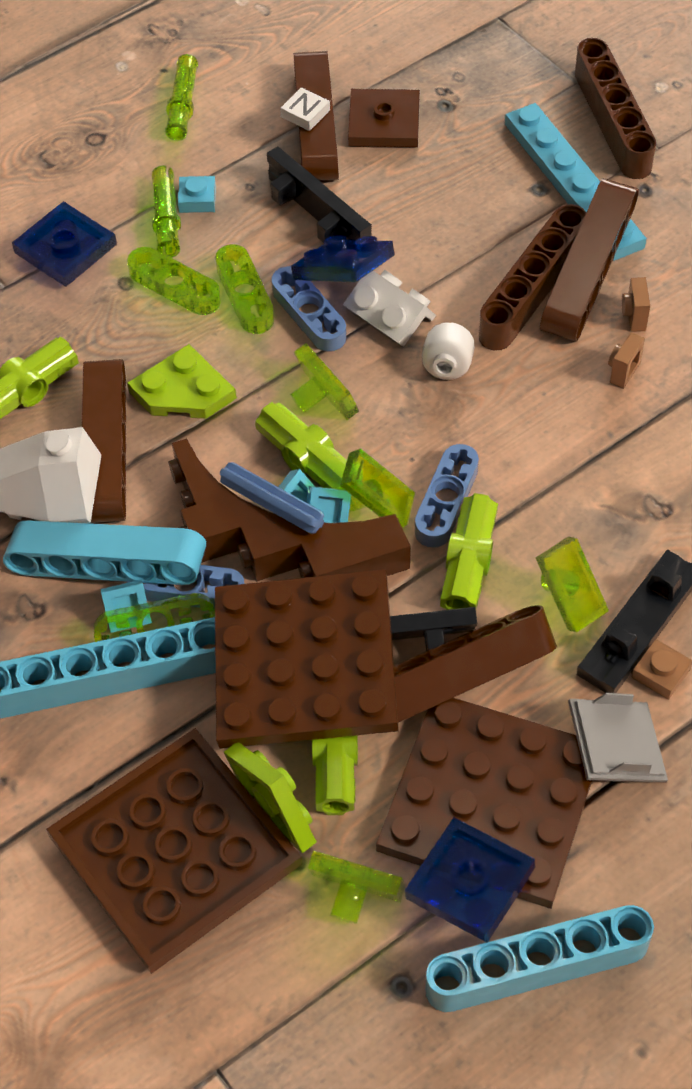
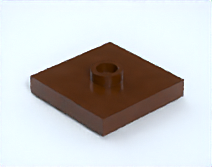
(384, 118)

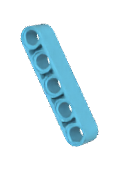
(105, 552)
(555, 942)

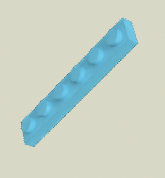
(563, 166)

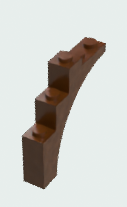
(271, 542)

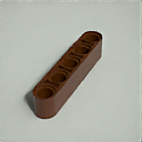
(615, 108)
(318, 144)
(589, 259)
(529, 279)
(106, 426)
(472, 660)

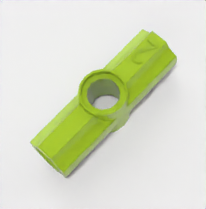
(28, 379)
(301, 445)
(469, 552)
(335, 773)

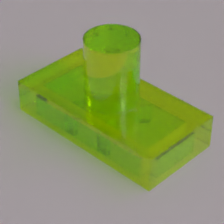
(321, 385)
(376, 488)
(571, 584)
(354, 883)

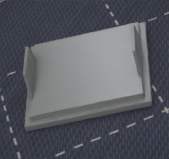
(617, 739)

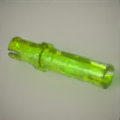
(180, 106)
(166, 218)

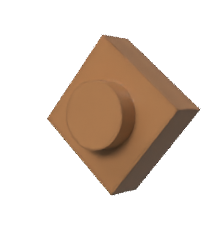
(637, 304)
(626, 359)
(662, 669)

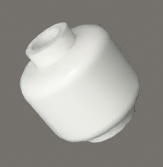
(450, 348)

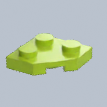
(182, 385)
(274, 793)

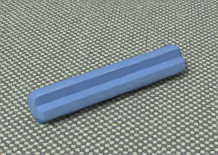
(272, 497)

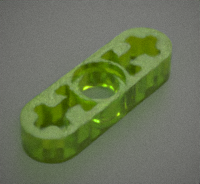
(182, 293)
(243, 301)
(122, 615)

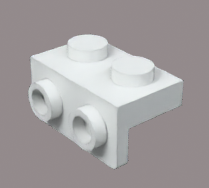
(388, 307)

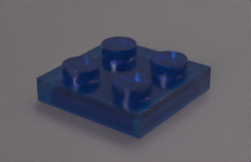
(64, 243)
(343, 259)
(470, 879)

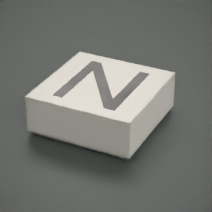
(305, 109)

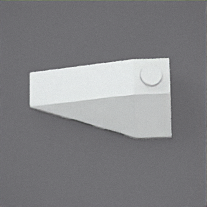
(50, 477)

